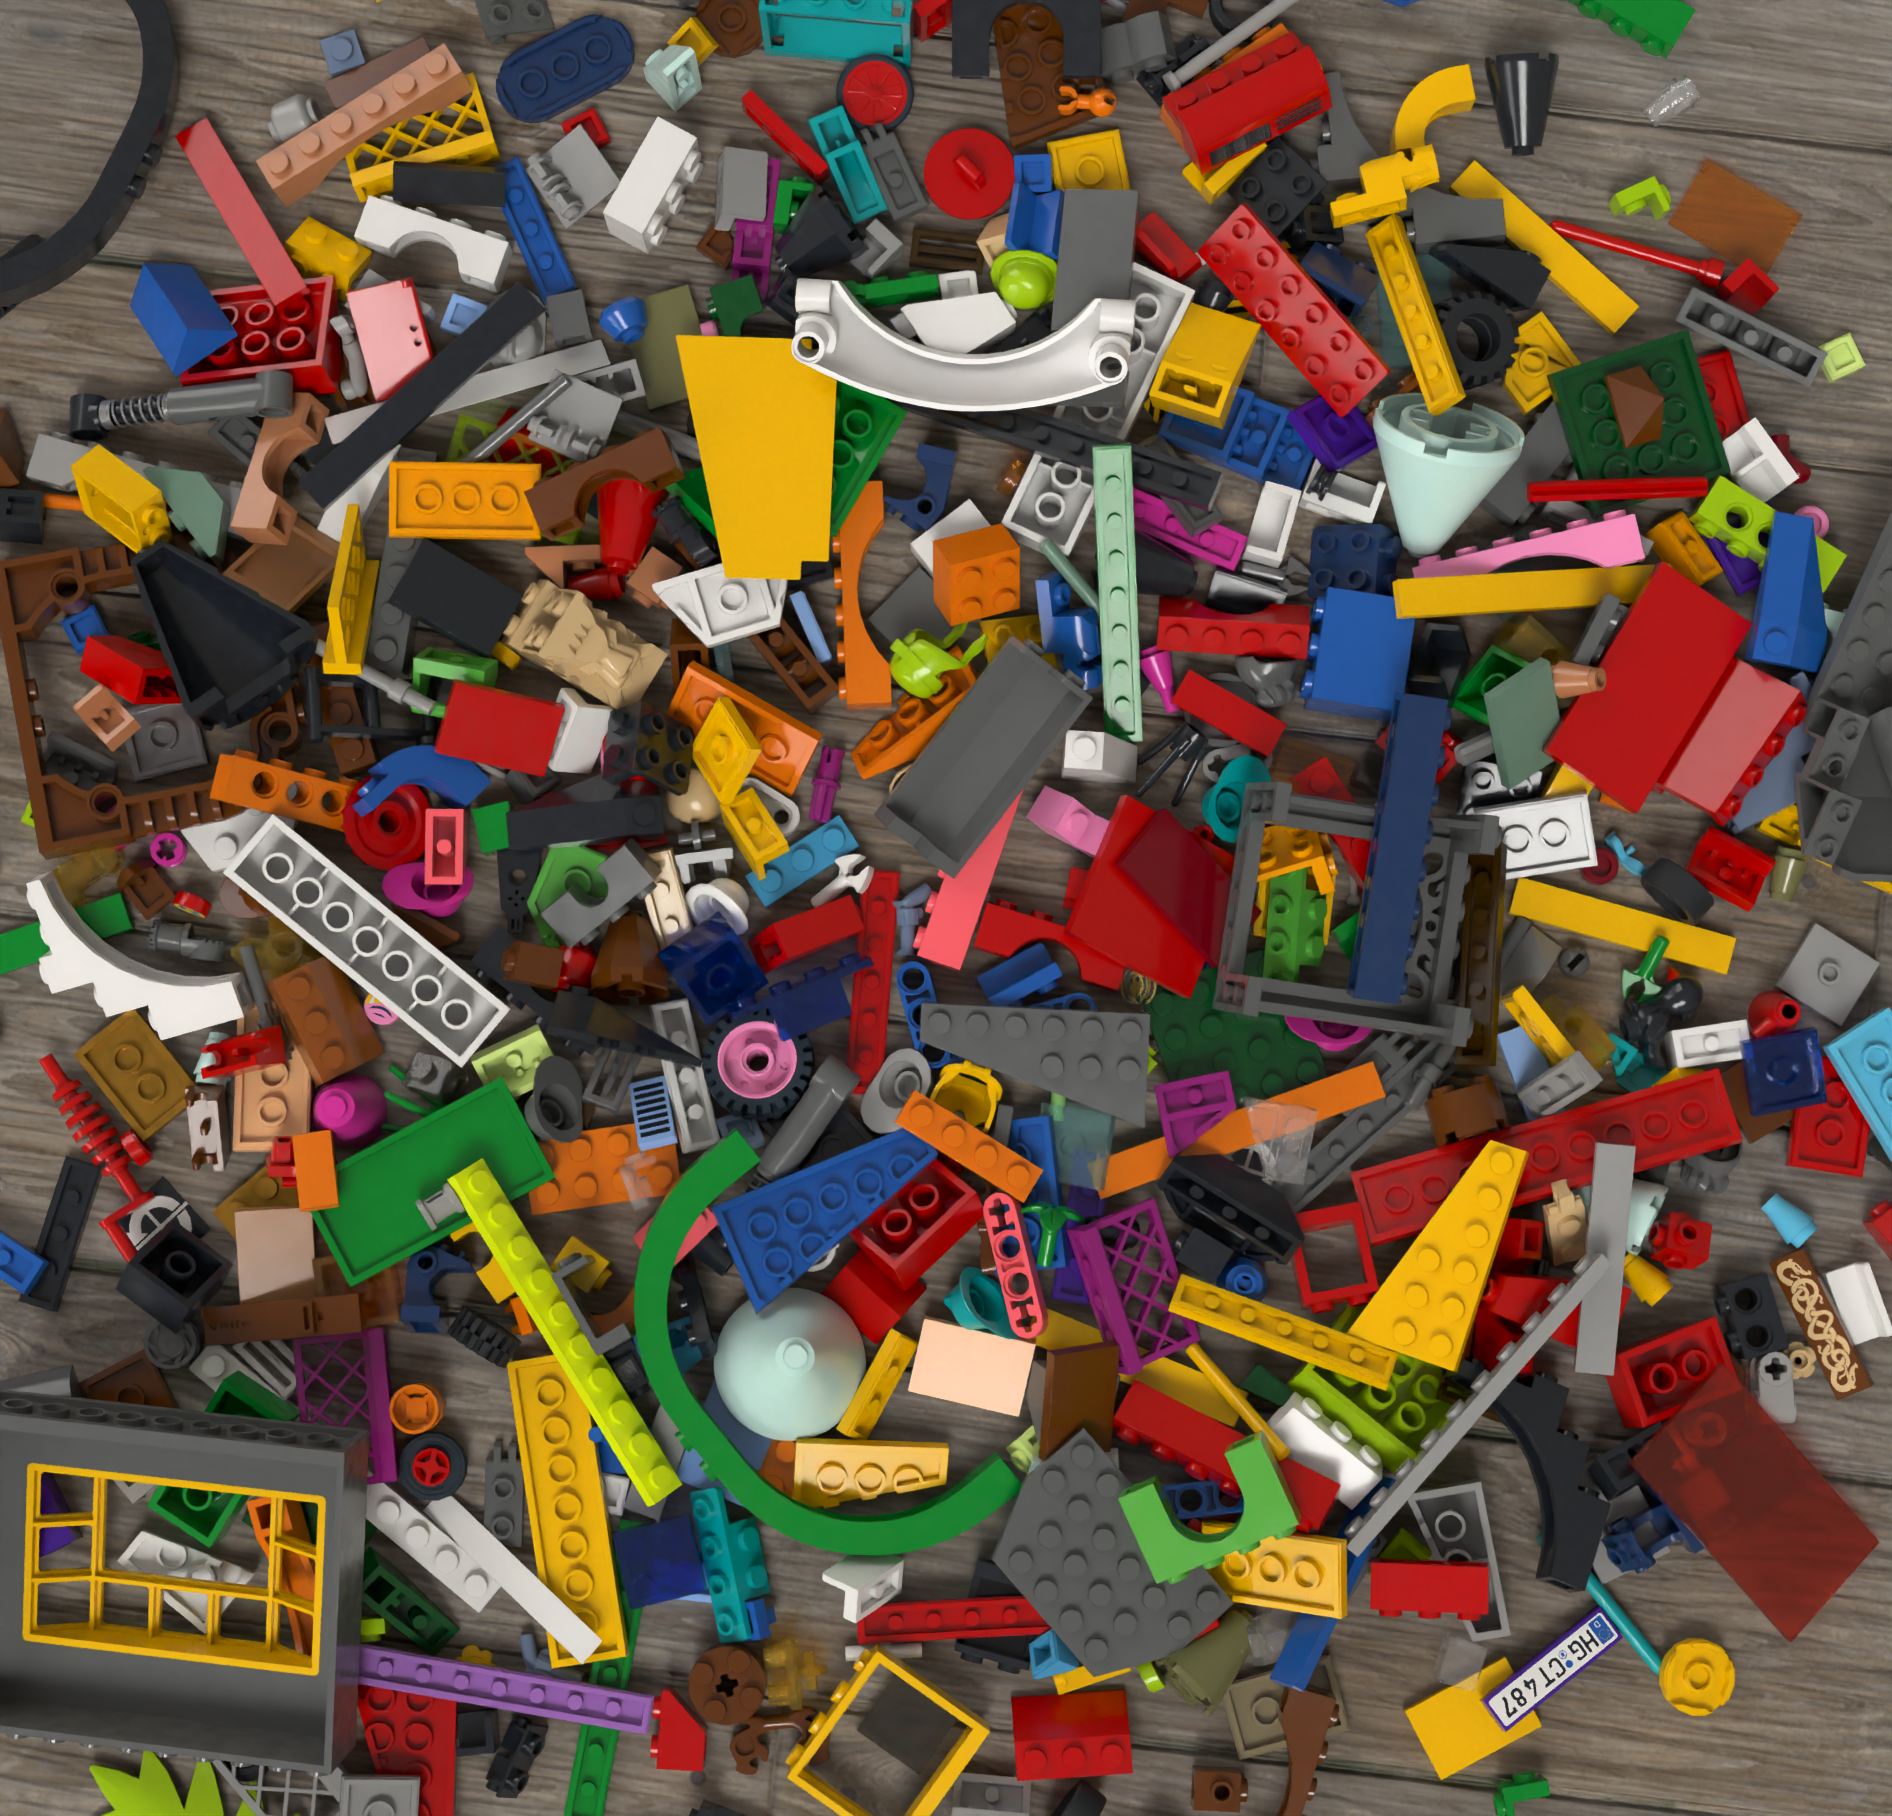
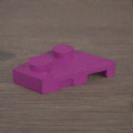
(1193, 1108)

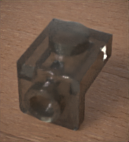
(436, 1078)

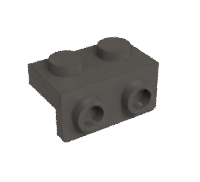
(78, 763)

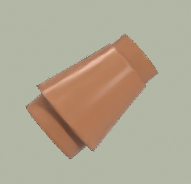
(1577, 679)

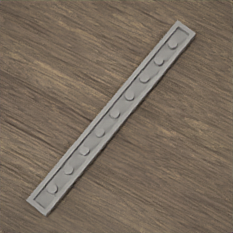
(1486, 1390)

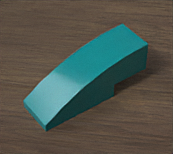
(847, 164)

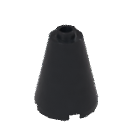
(1522, 98)
(1158, 569)

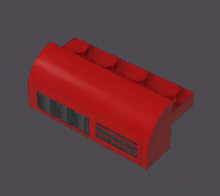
(1249, 102)

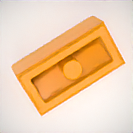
(1683, 548)

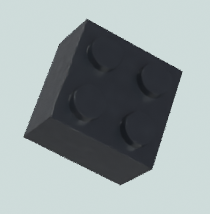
(174, 1276)

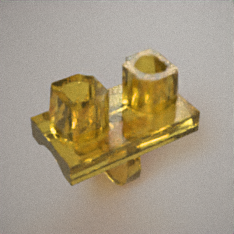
(790, 1690)

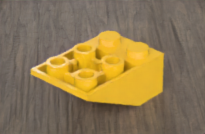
(1204, 365)

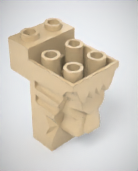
(582, 645)

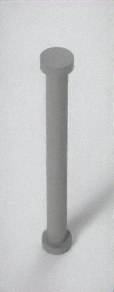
(1226, 43)

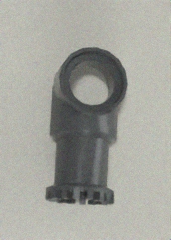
(182, 940)

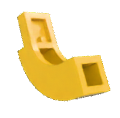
(1434, 97)

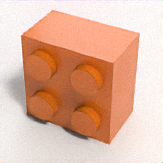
(976, 574)

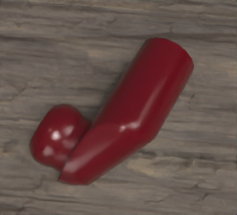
(1802, 470)

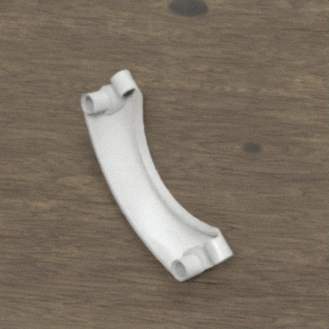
(884, 363)

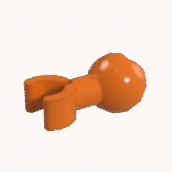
(1096, 101)

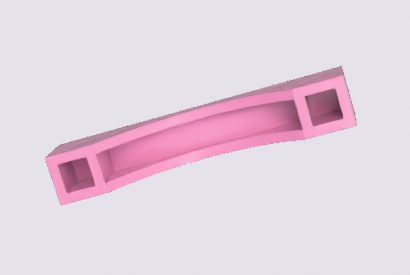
(1604, 543)

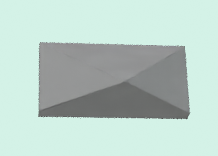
(1529, 961)

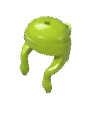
(921, 660)

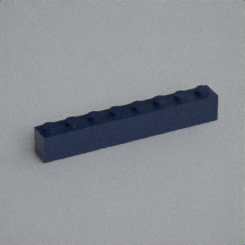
(1398, 847)

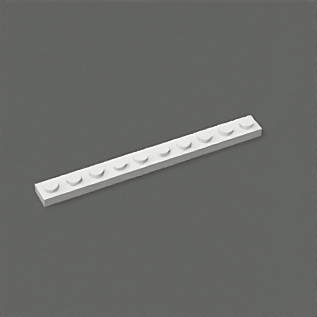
(384, 1505)

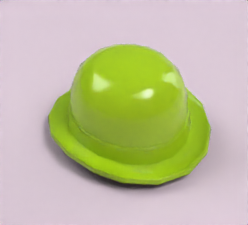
(1024, 278)

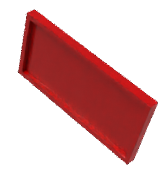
(1657, 681)

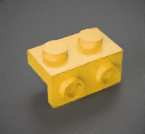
(325, 252)

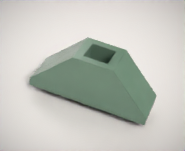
(194, 507)

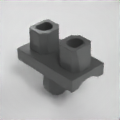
(716, 853)

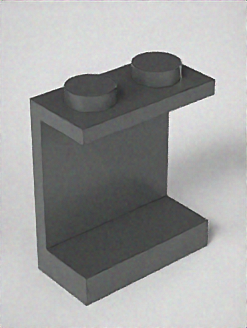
(600, 1343)

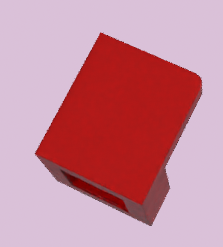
(1747, 288)

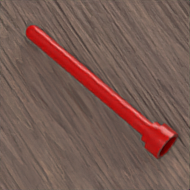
(1706, 271)

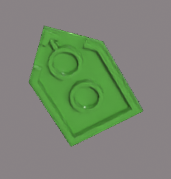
(560, 872)

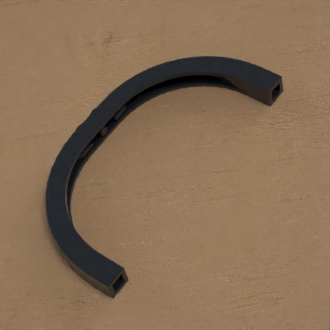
(122, 177)

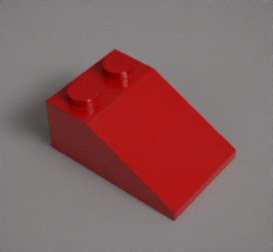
(1664, 1370)

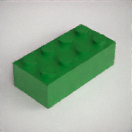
(212, 1513)

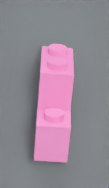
(1068, 821)

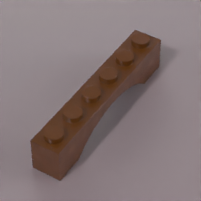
(1305, 1724)

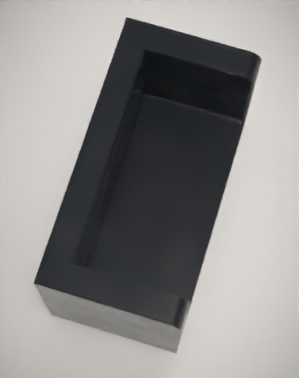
(1439, 662)

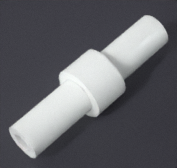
(900, 1650)

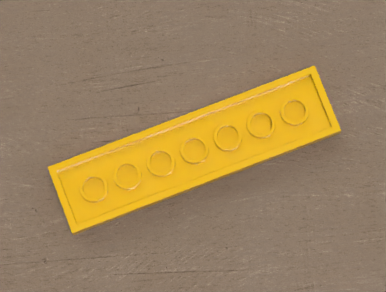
(567, 1504)

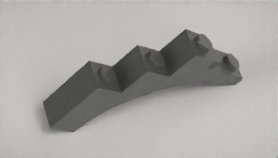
(1434, 215)

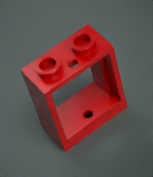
(1355, 1295)

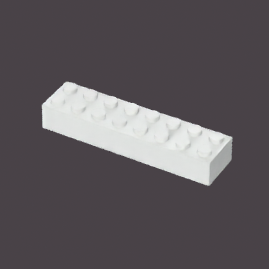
(1058, 497)
(366, 940)

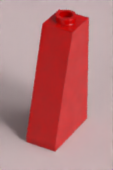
(1521, 1295)

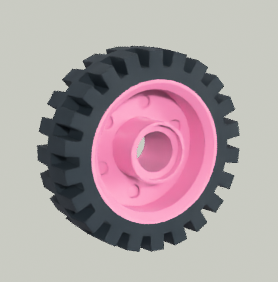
(752, 1092)

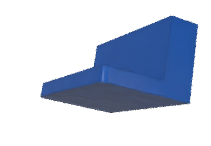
(1035, 221)

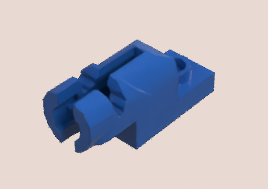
(1068, 629)

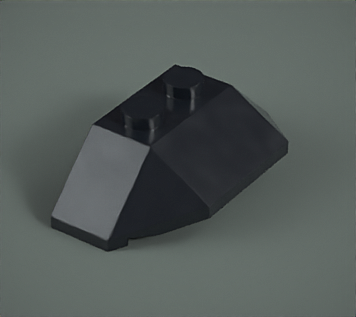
(1232, 1207)

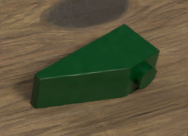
(404, 1604)

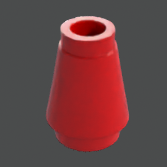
(599, 584)

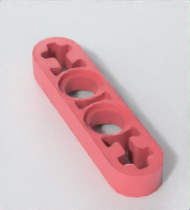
(1021, 1263)

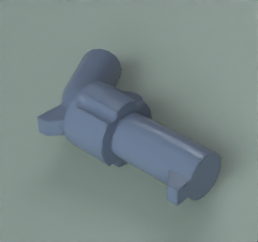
(908, 916)
(542, 1663)

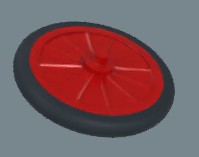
(875, 91)

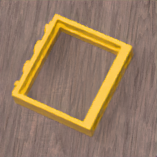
(821, 1726)

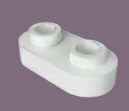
(774, 803)

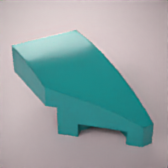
(1629, 1067)

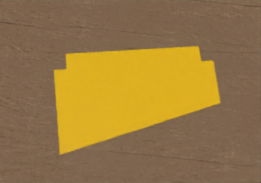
(763, 450)

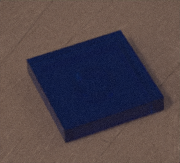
(1783, 1071)

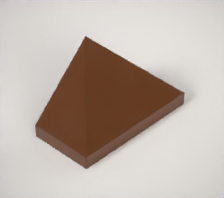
(1635, 405)
(430, 929)

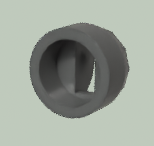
(1567, 956)

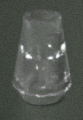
(1673, 100)

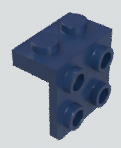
(1353, 559)

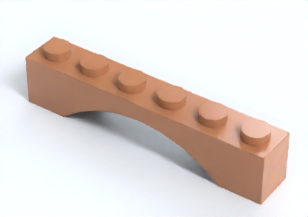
(417, 89)

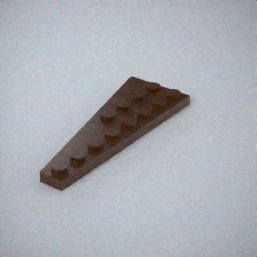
(1032, 73)

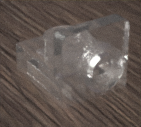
(637, 1187)

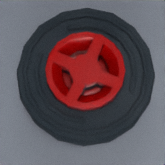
(419, 1464)

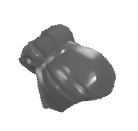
(1270, 678)
(1710, 1170)

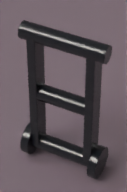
(372, 728)

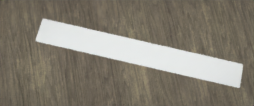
(492, 384)

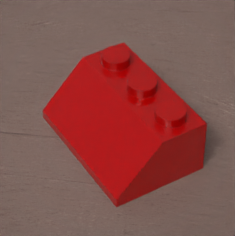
(919, 1224)
(1071, 1735)

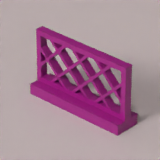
(1104, 1289)
(378, 1394)

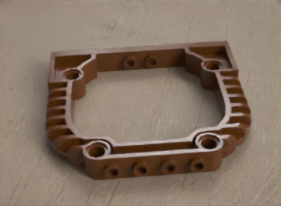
(67, 816)

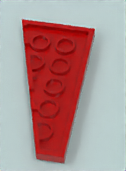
(413, 1738)

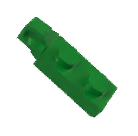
(886, 292)

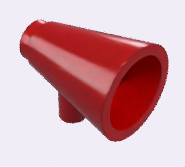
(1766, 1014)

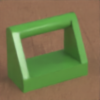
(450, 666)

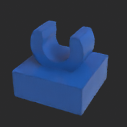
(759, 1619)

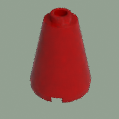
(626, 523)

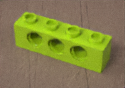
(1755, 517)

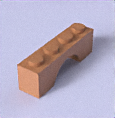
(262, 510)

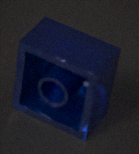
(712, 967)
(660, 1560)

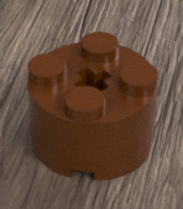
(1465, 1111)
(717, 1703)

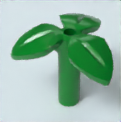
(1051, 1220)

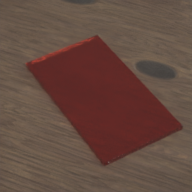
(1754, 1502)

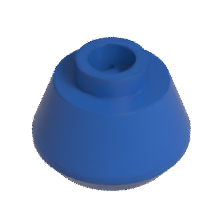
(625, 319)
(1232, 1274)

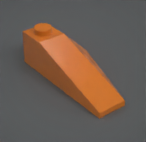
(913, 724)

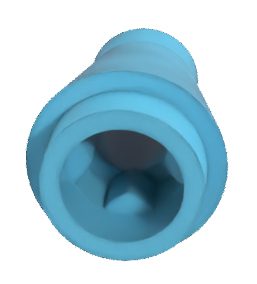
(1791, 1222)

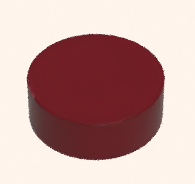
(1604, 871)

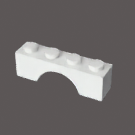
(391, 228)

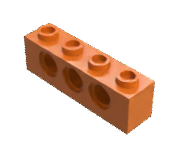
(235, 785)

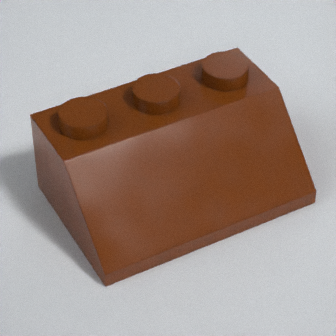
(325, 1019)

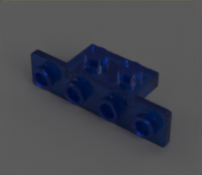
(806, 1003)

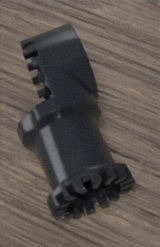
(682, 529)

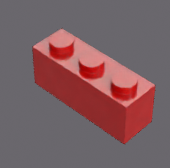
(1430, 1587)

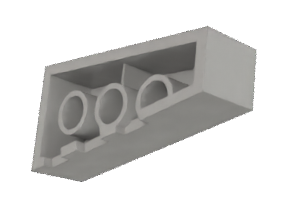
(1459, 1530)

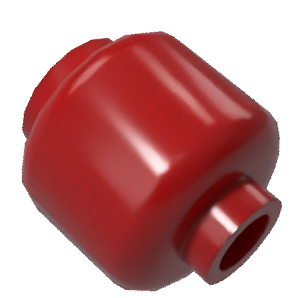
(576, 967)

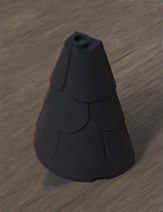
(219, 638)

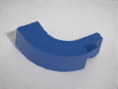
(450, 777)

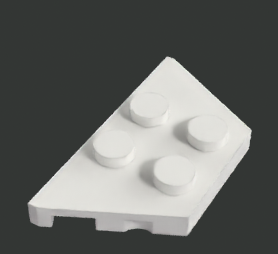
(723, 607)
(223, 841)

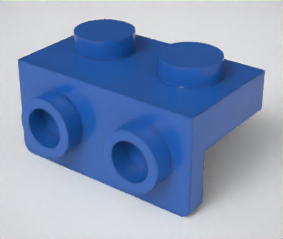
(1020, 976)

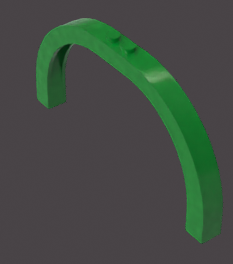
(877, 1534)

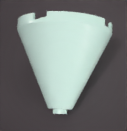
(1440, 464)
(789, 1365)

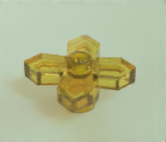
(280, 939)

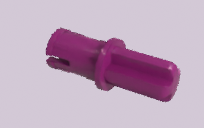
(826, 784)

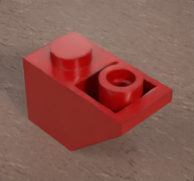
(681, 1734)

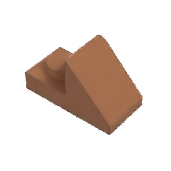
(555, 559)

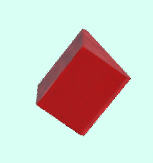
(871, 1296)

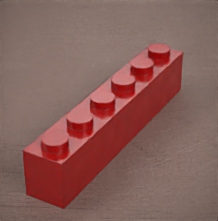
(1199, 1445)

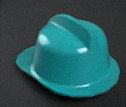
(1224, 800)
(980, 1304)

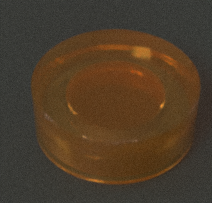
(1011, 477)

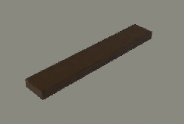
(1482, 956)

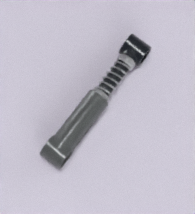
(264, 396)
(790, 1145)

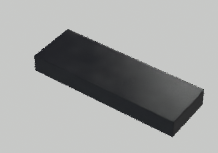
(449, 184)

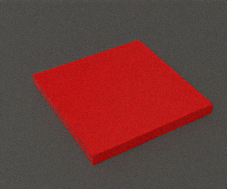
(1123, 922)

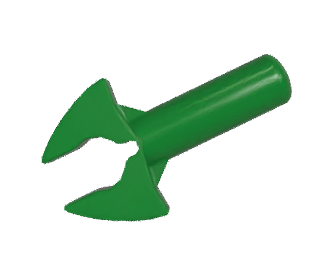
(1646, 970)

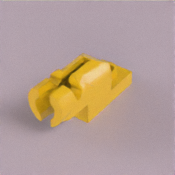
(1385, 186)

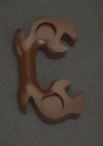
(747, 1746)

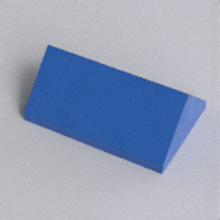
(179, 314)

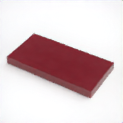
(1181, 883)

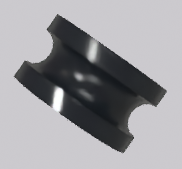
(1321, 482)

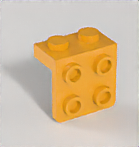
(1294, 849)

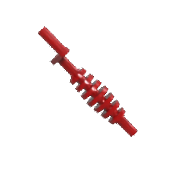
(99, 1141)

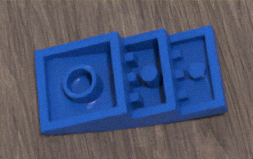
(1253, 443)

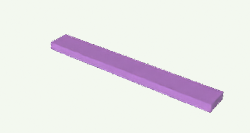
(505, 1688)

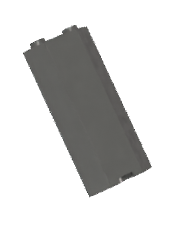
(983, 755)

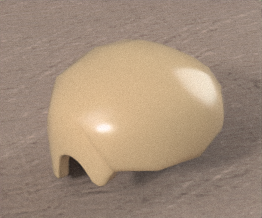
(697, 804)

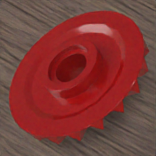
(403, 833)

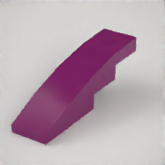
(755, 239)

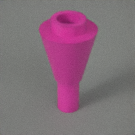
(1159, 671)

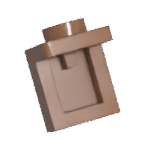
(106, 717)

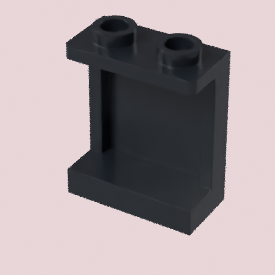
(1009, 1651)

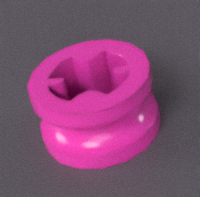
(180, 852)

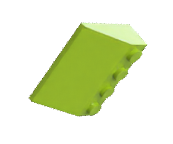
(1386, 1420)

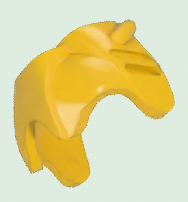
(966, 1095)

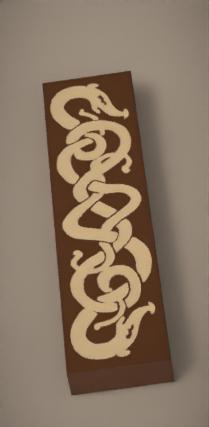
(1821, 1323)

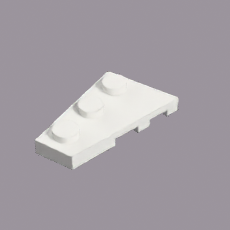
(167, 1557)

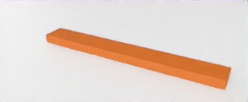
(1327, 1096)

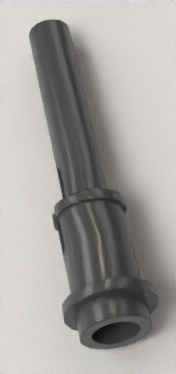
(261, 995)

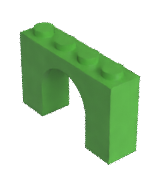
(1175, 1549)

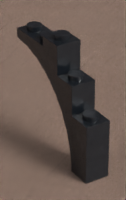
(1570, 1513)

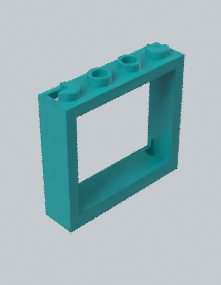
(838, 39)

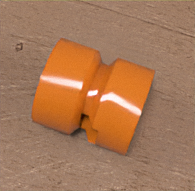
(417, 1408)

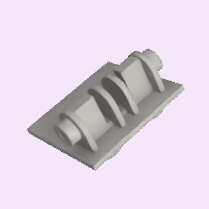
(573, 176)
(576, 421)

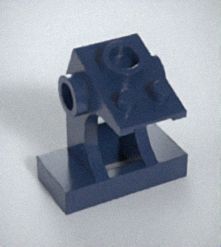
(939, 466)
(419, 1311)
(1624, 1549)

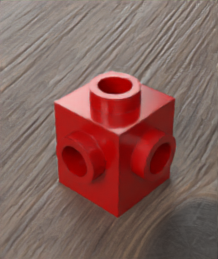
(1680, 1241)

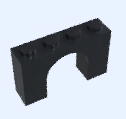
(975, 18)

